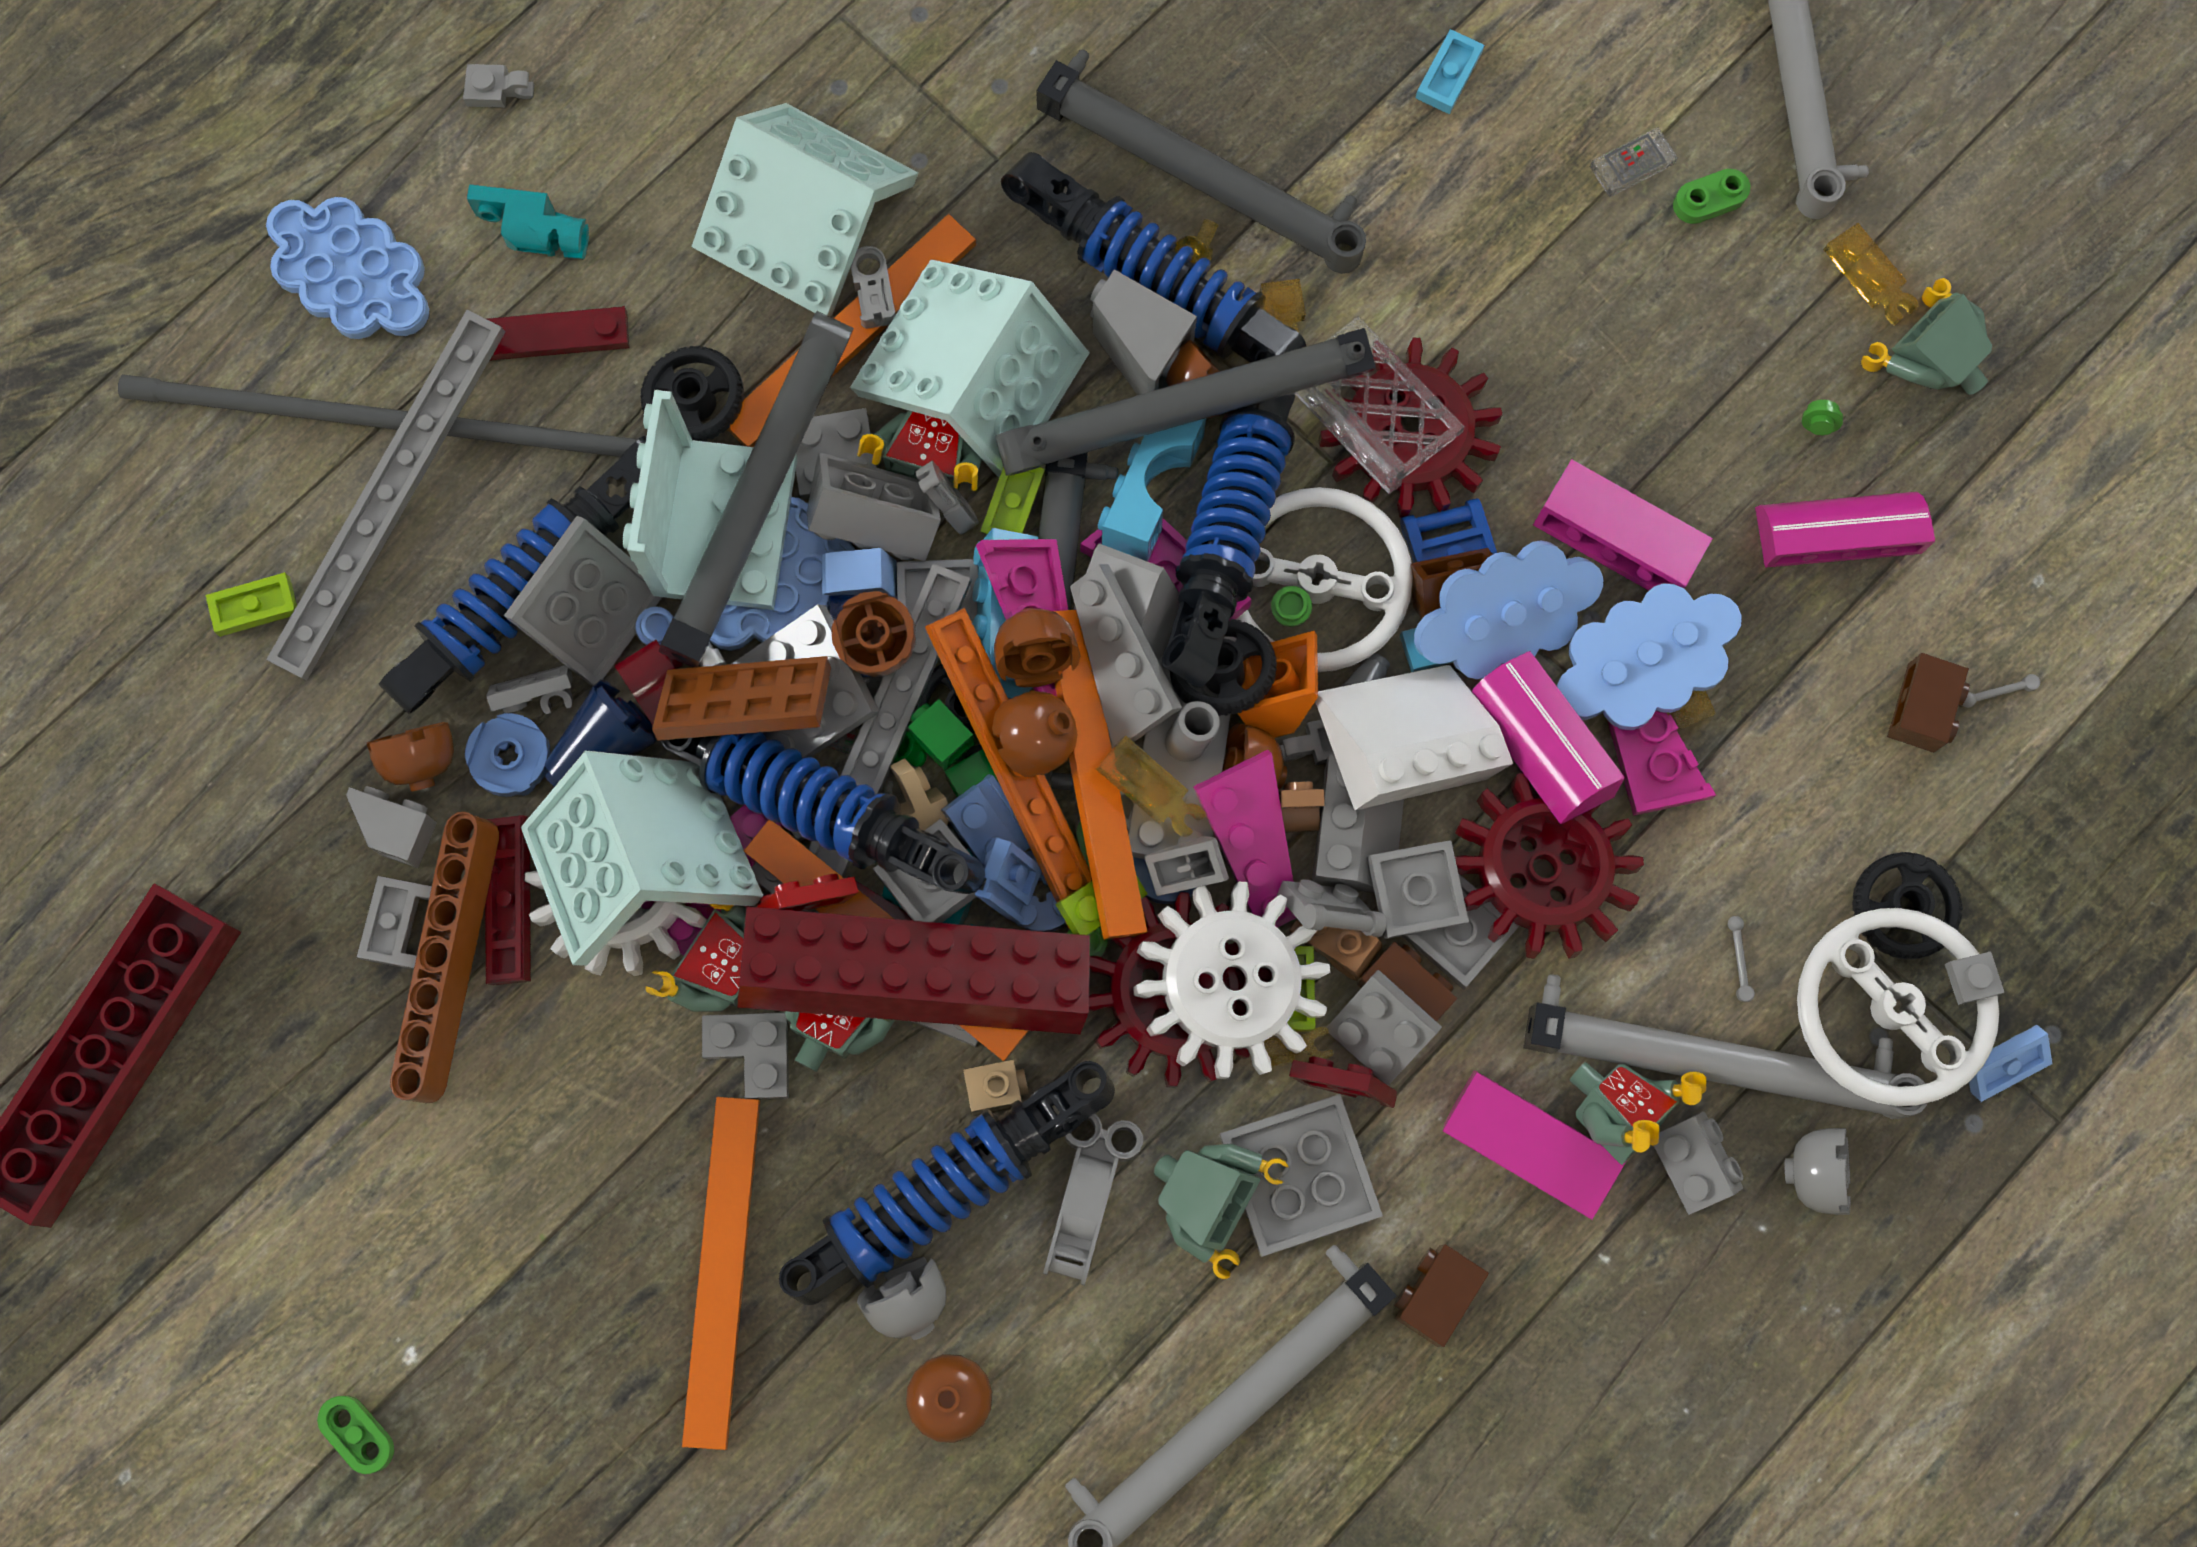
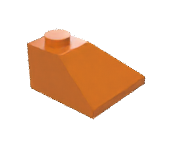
(1293, 688)

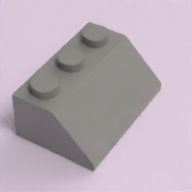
(871, 508)
(1350, 835)

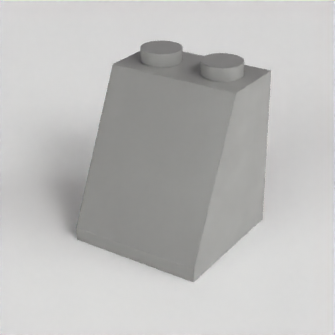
(1139, 330)
(1147, 592)

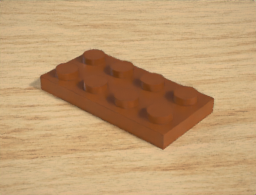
(742, 698)

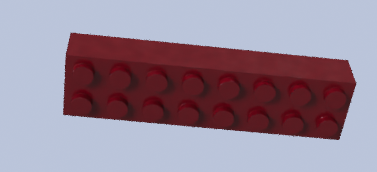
(914, 971)
(105, 1052)

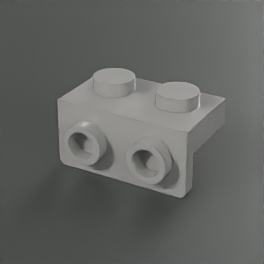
(1698, 1162)

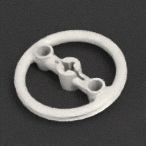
(1343, 583)
(1884, 993)

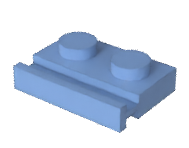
(983, 816)
(1009, 879)

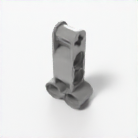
(1087, 1197)

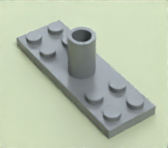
(1192, 751)

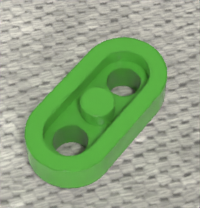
(1714, 194)
(354, 1438)

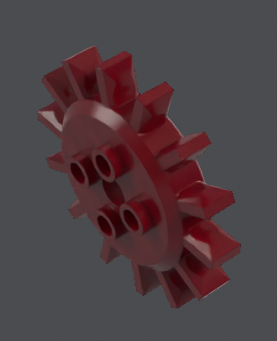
(1450, 459)
(1582, 884)
(1137, 1013)

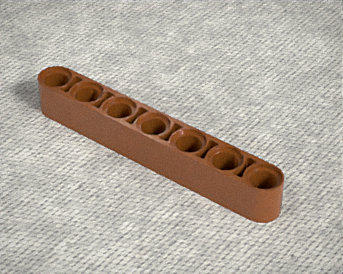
(452, 977)

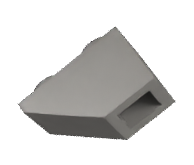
(392, 828)

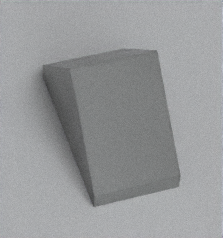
(1186, 866)

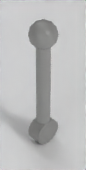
(2028, 683)
(1745, 992)

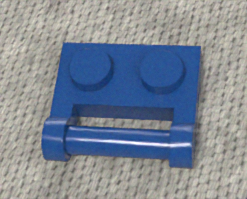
(1450, 544)

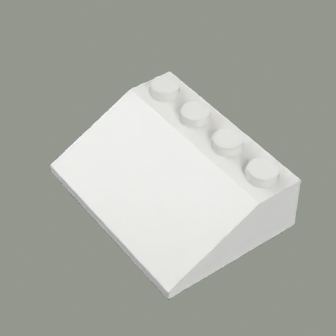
(1410, 736)

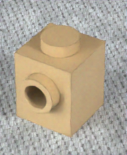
(994, 1086)

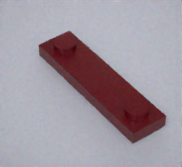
(562, 333)
(508, 907)

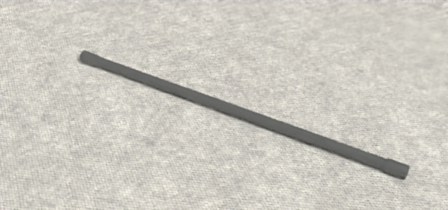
(156, 390)

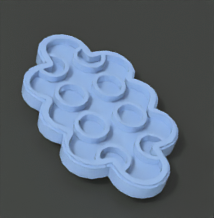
(347, 268)
(797, 587)
(1508, 608)
(1649, 655)

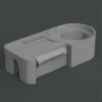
(873, 290)
(946, 498)

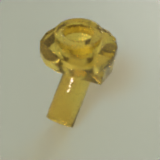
(1200, 243)

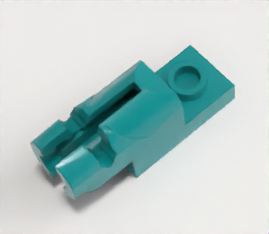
(530, 221)

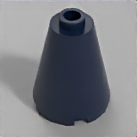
(600, 726)

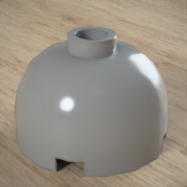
(1821, 1171)
(906, 1301)

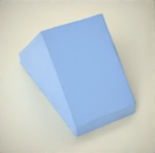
(859, 572)

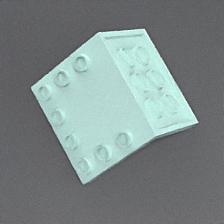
(795, 203)
(974, 354)
(681, 502)
(631, 835)

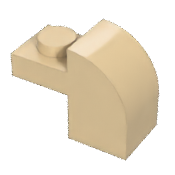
(920, 804)

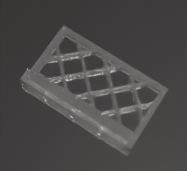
(1368, 444)

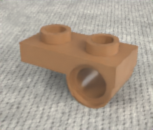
(1301, 806)
(1344, 948)

